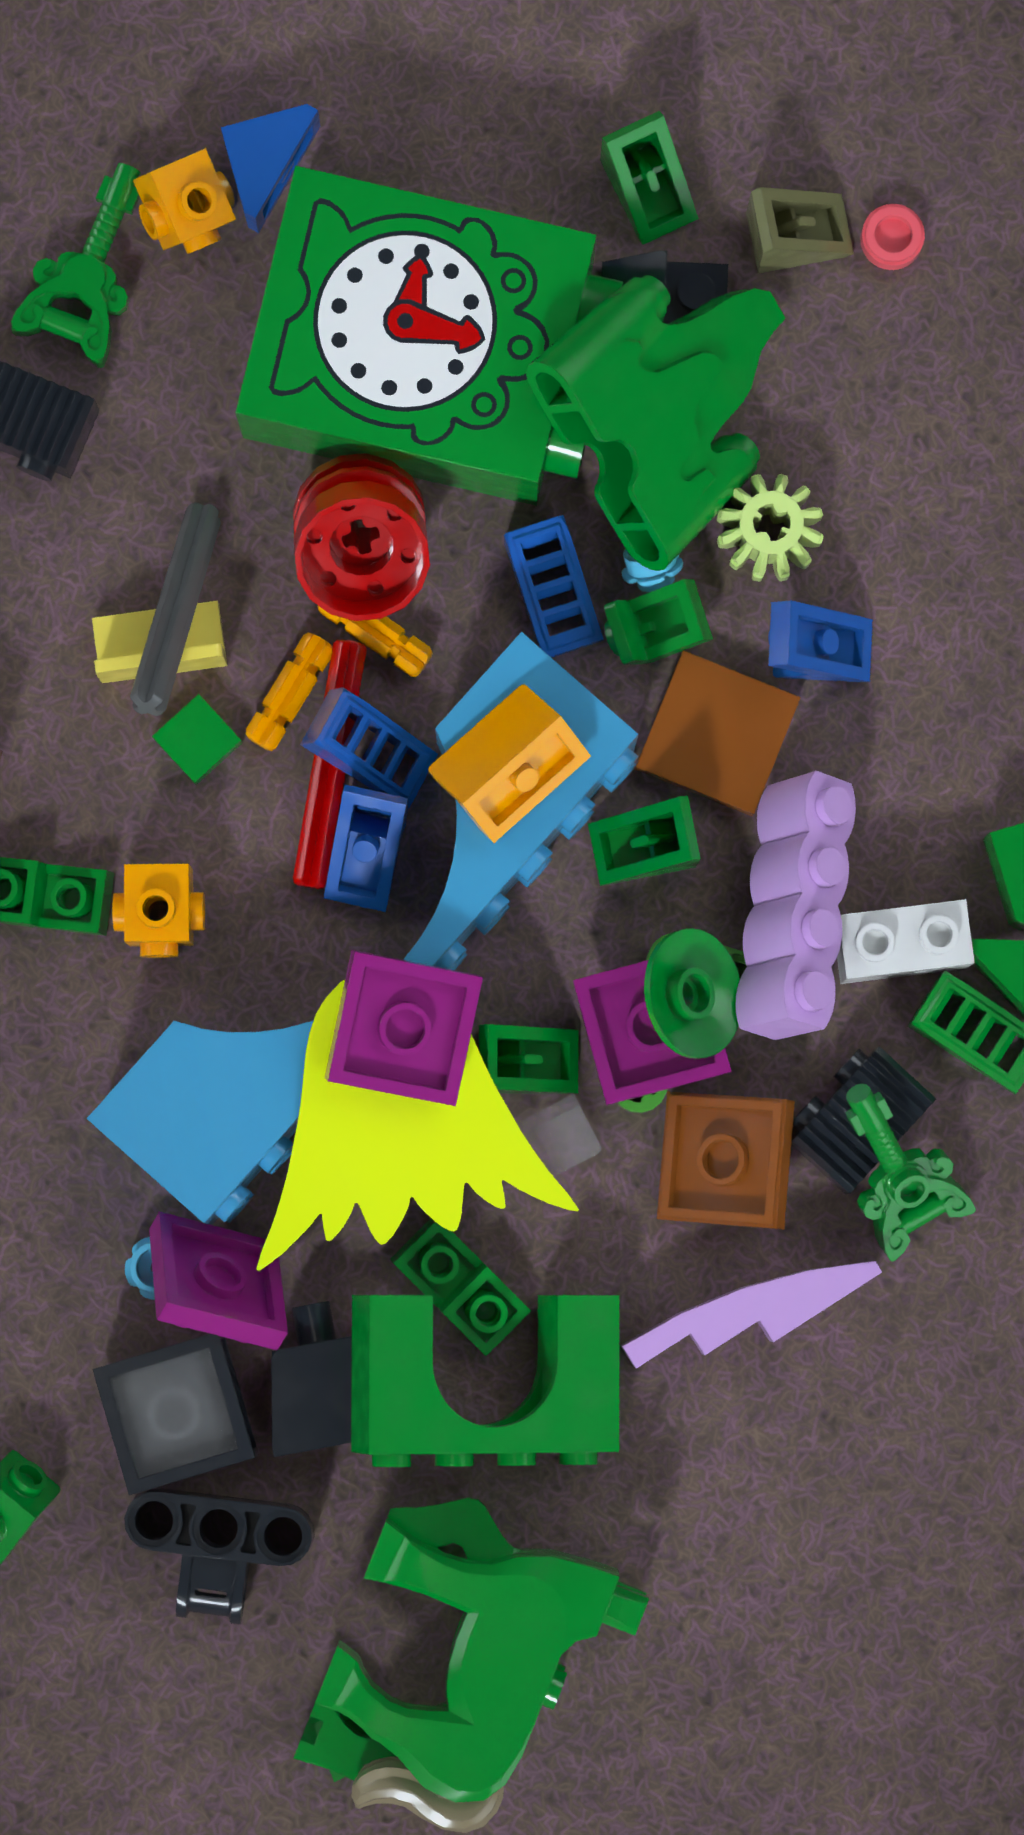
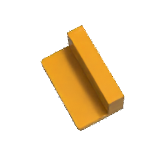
(509, 762)

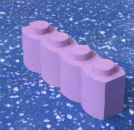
(795, 914)

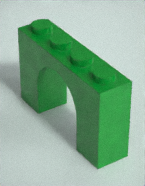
(566, 1411)

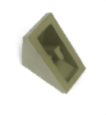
(796, 228)

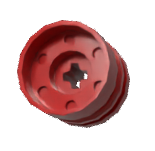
(367, 568)

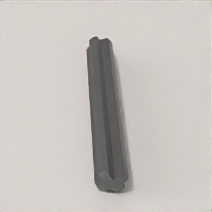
(175, 609)

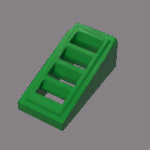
(931, 1007)

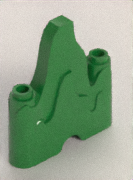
(652, 404)

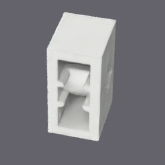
(905, 941)

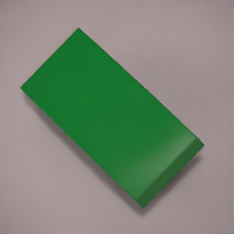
(55, 896)
(460, 1285)

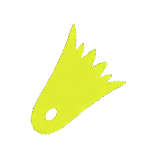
(396, 1147)

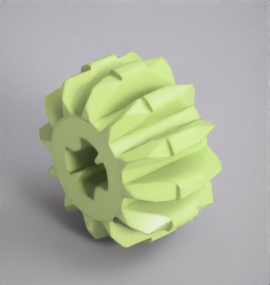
(781, 510)

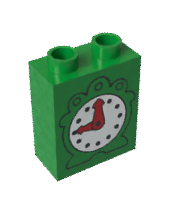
(412, 334)

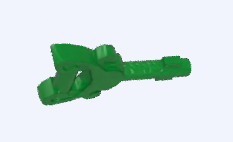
(84, 277)
(907, 1185)

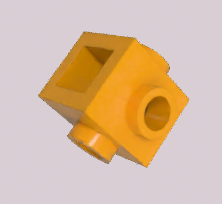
(185, 202)
(154, 884)

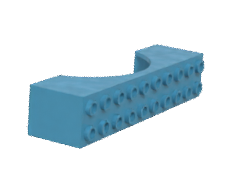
(221, 1105)

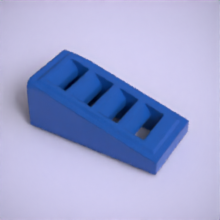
(537, 535)
(327, 724)

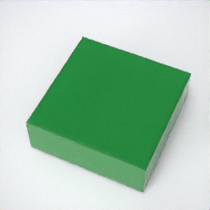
(197, 739)

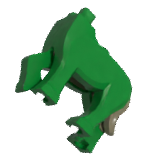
(501, 1669)

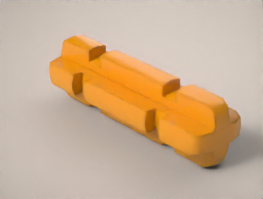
(388, 640)
(289, 691)

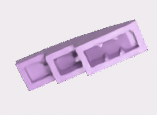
(774, 1304)

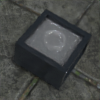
(175, 1412)

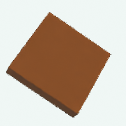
(717, 733)
(725, 1160)

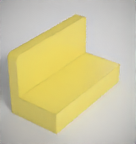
(122, 640)

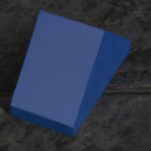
(265, 157)

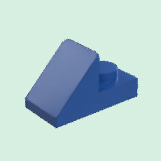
(818, 643)
(366, 847)

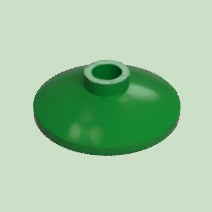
(692, 993)

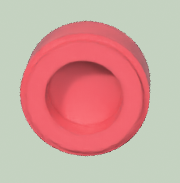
(892, 236)

